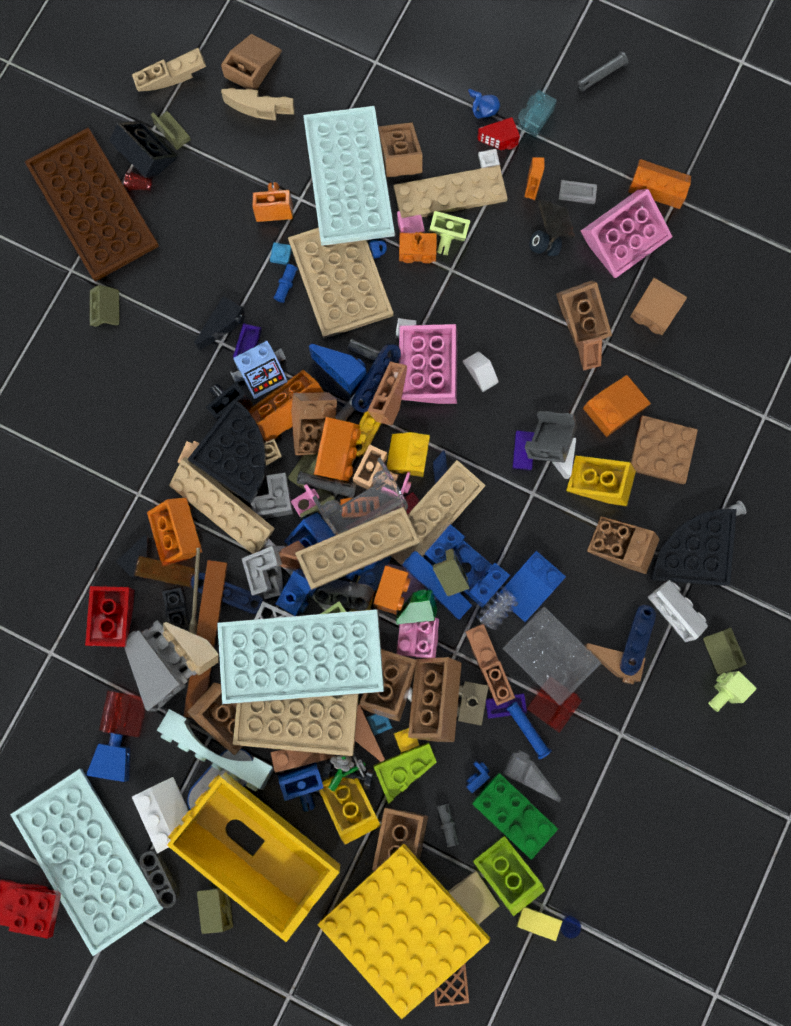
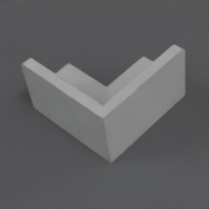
(278, 500)
(257, 566)

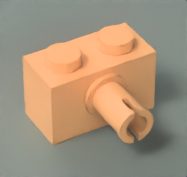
(370, 466)

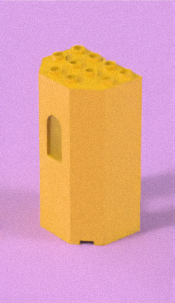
(275, 883)

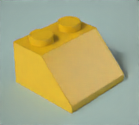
(408, 453)

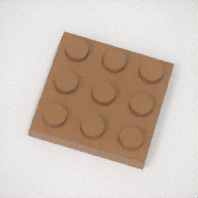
(663, 449)

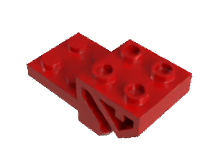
(28, 908)

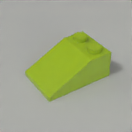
(509, 876)

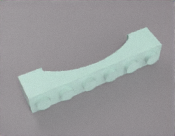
(177, 728)

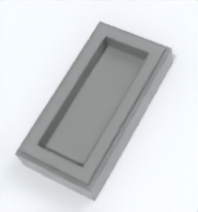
(577, 192)

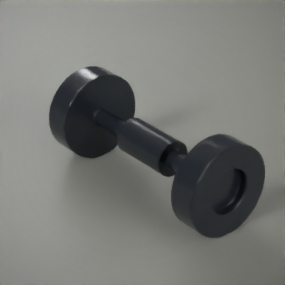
(368, 778)

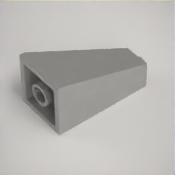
(152, 674)

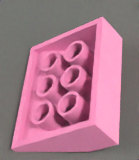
(627, 232)
(430, 363)

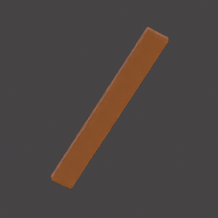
(207, 625)

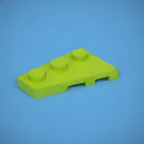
(401, 770)

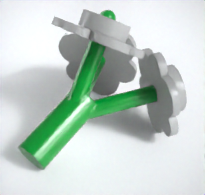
(344, 763)

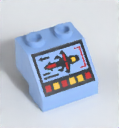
(260, 369)

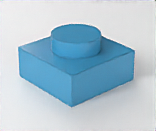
(280, 253)

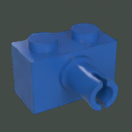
(296, 594)
(300, 784)

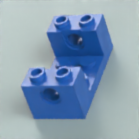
(483, 578)

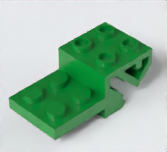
(514, 816)

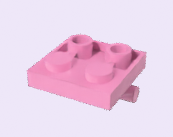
(418, 639)

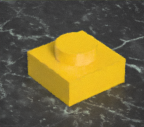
(404, 742)

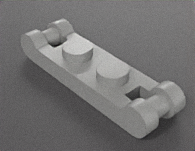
(167, 652)

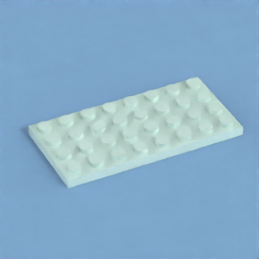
(348, 176)
(300, 657)
(87, 861)

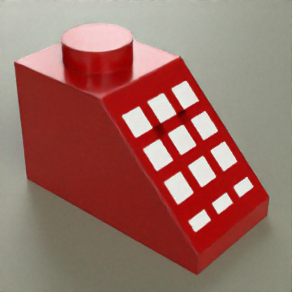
(500, 135)

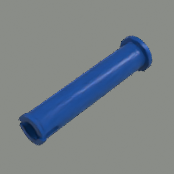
(528, 730)

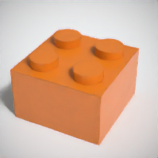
(390, 590)

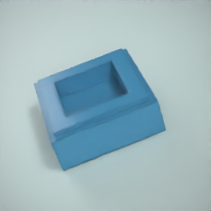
(378, 723)

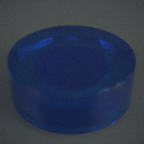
(570, 927)

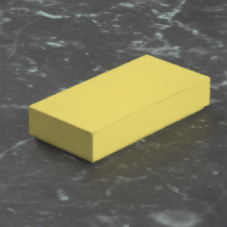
(539, 923)

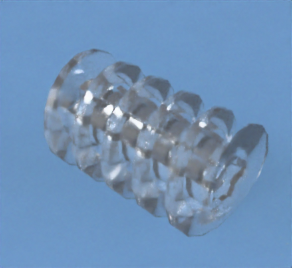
(498, 609)

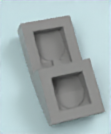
(276, 582)

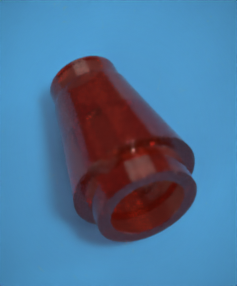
(137, 182)

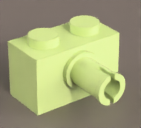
(449, 228)
(731, 688)

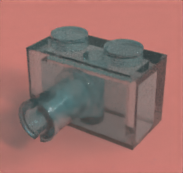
(536, 113)

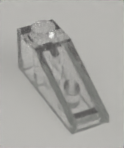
(527, 773)

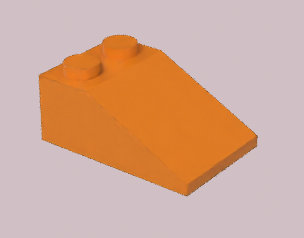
(616, 405)

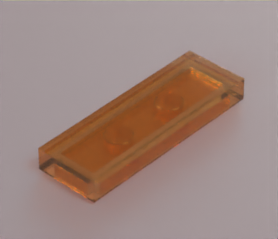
(164, 571)

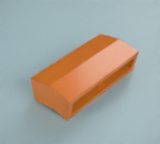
(534, 177)

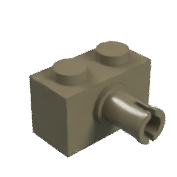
(472, 703)

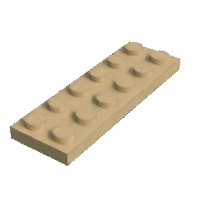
(451, 192)
(221, 506)
(441, 507)
(357, 548)

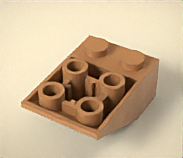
(250, 62)
(309, 418)
(624, 544)

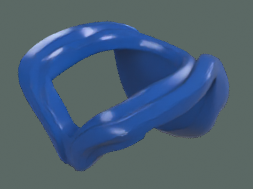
(487, 104)

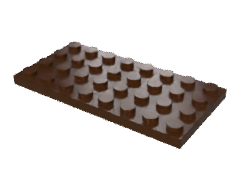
(91, 204)

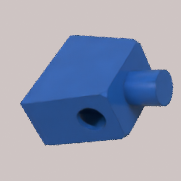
(111, 760)

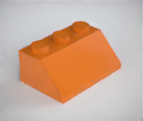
(663, 183)
(337, 449)
(174, 530)

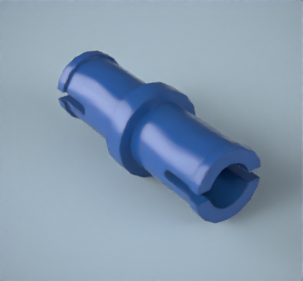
(285, 283)

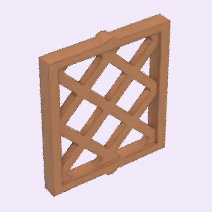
(451, 1000)

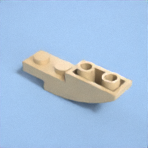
(170, 73)
(263, 107)

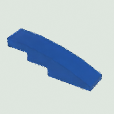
(425, 575)

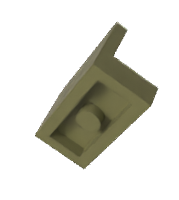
(171, 129)
(104, 306)
(306, 465)
(303, 504)
(451, 574)
(724, 651)
(214, 911)

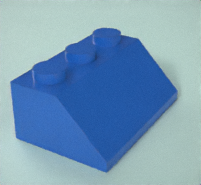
(310, 531)

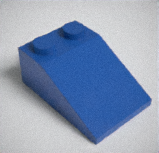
(340, 366)
(533, 585)

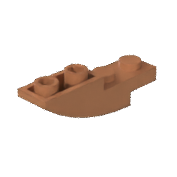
(489, 664)

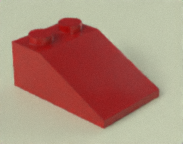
(109, 616)

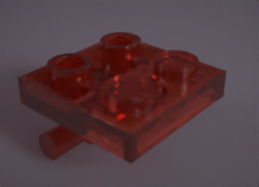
(551, 712)
(122, 714)

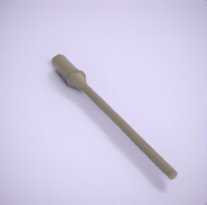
(193, 623)

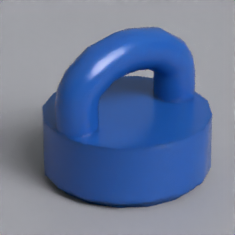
(375, 250)

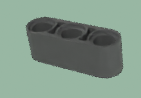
(349, 594)
(159, 889)

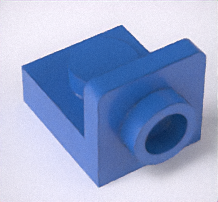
(475, 780)

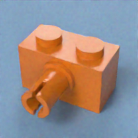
(272, 204)
(417, 247)

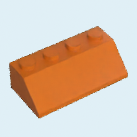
(274, 411)

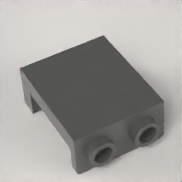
(552, 437)

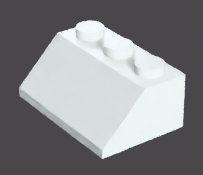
(678, 611)
(161, 811)

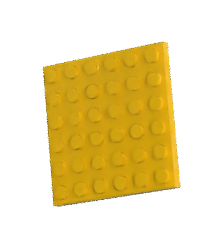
(403, 931)

